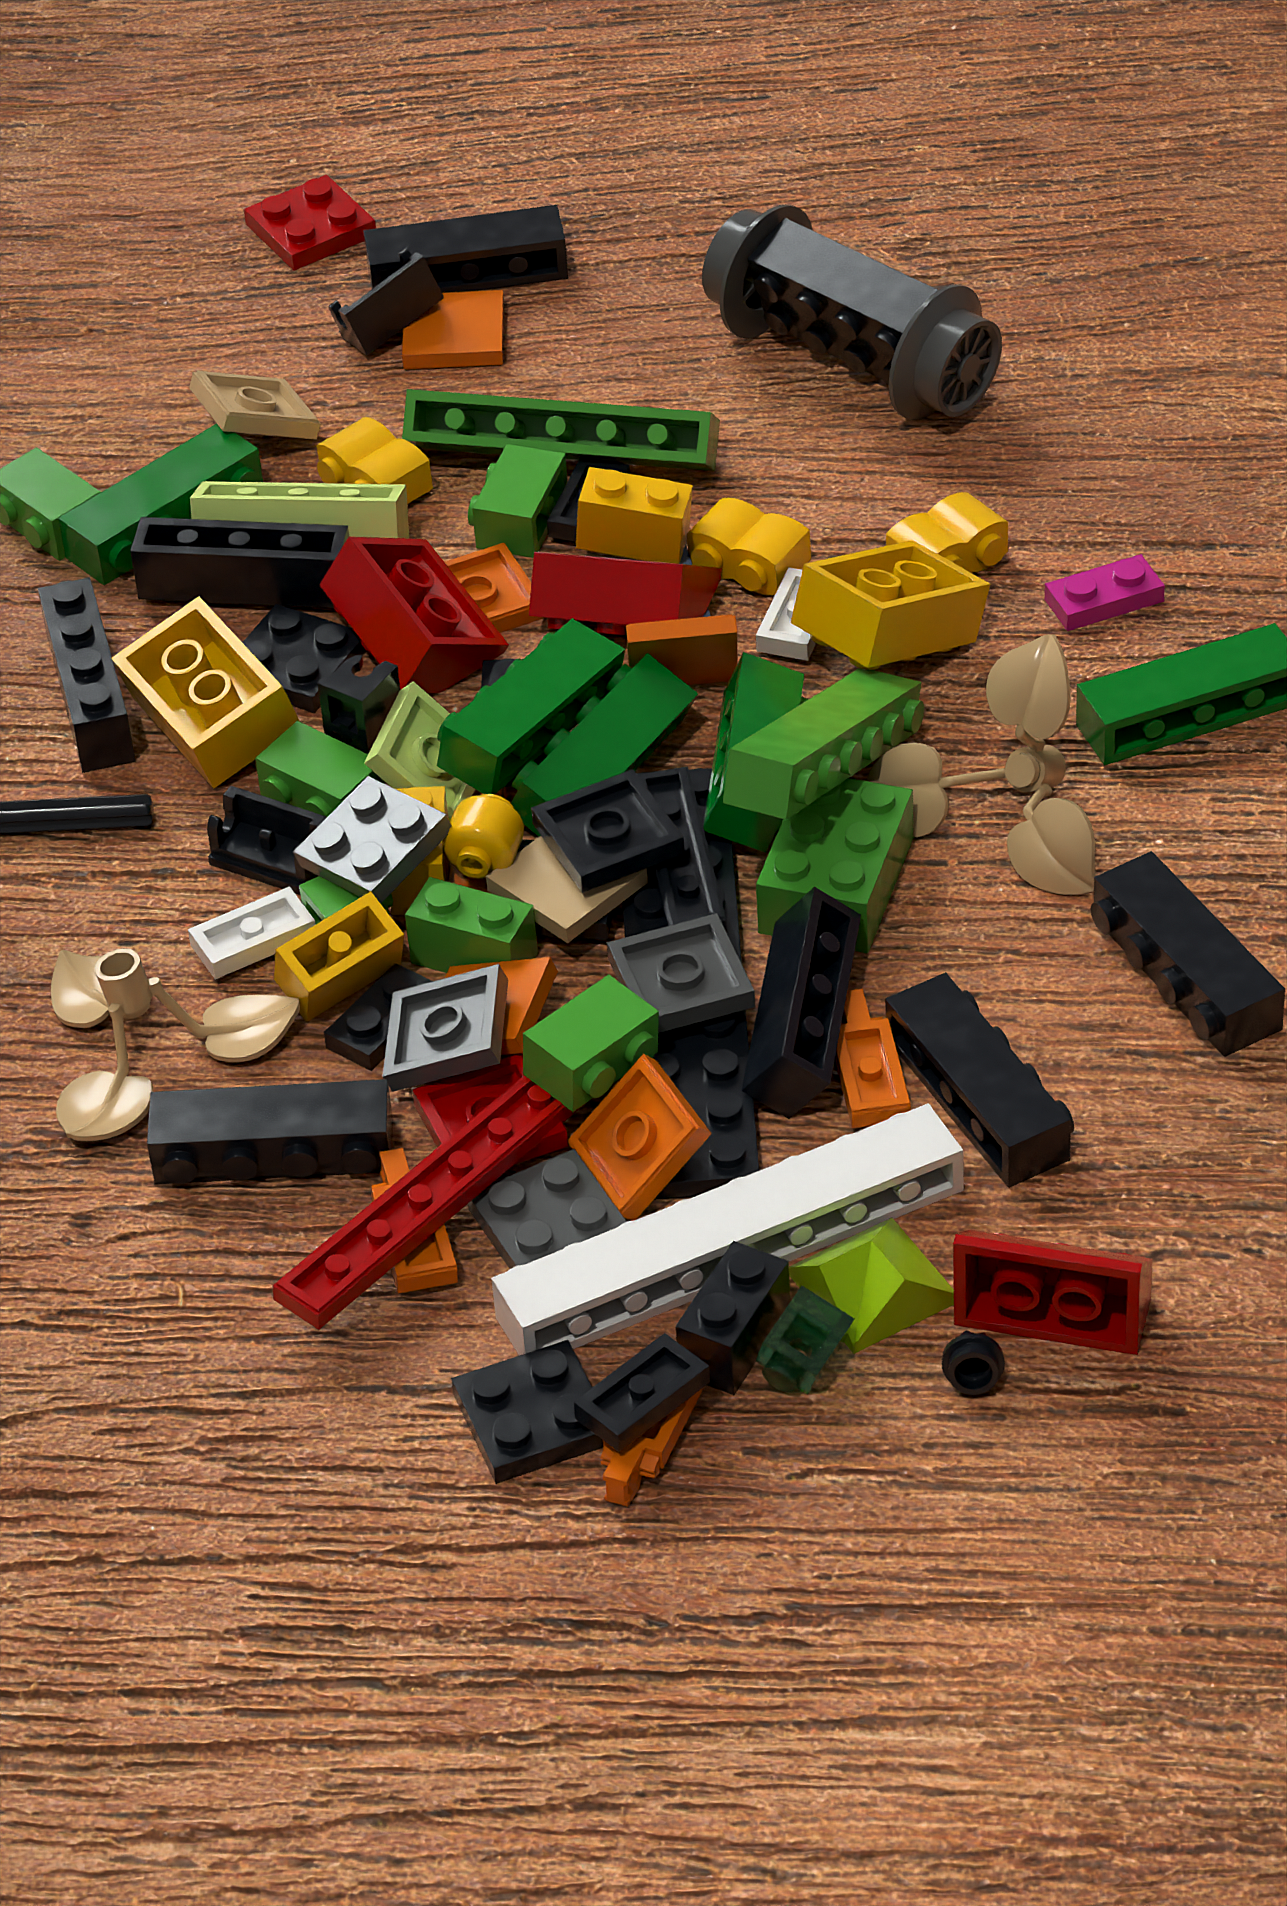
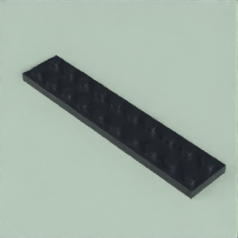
(711, 1055)

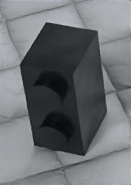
(735, 1313)

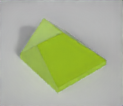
(877, 1281)

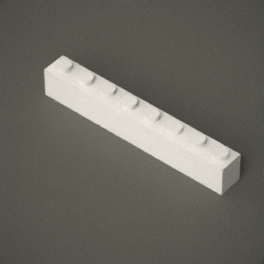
(778, 1210)

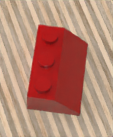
(617, 591)
(411, 611)
(1050, 1291)

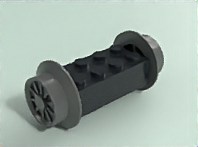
(841, 303)

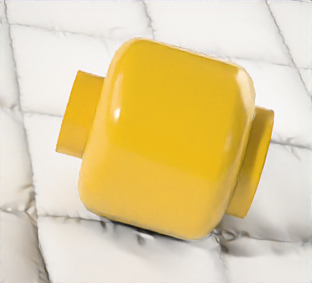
(483, 835)

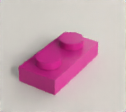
(1104, 592)

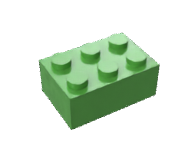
(844, 845)

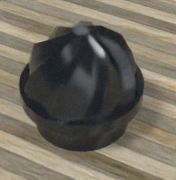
(973, 1363)

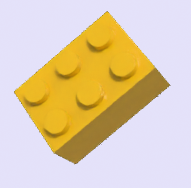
(889, 604)
(205, 691)

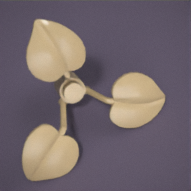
(1057, 840)
(116, 984)

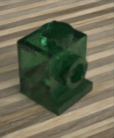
(807, 1325)

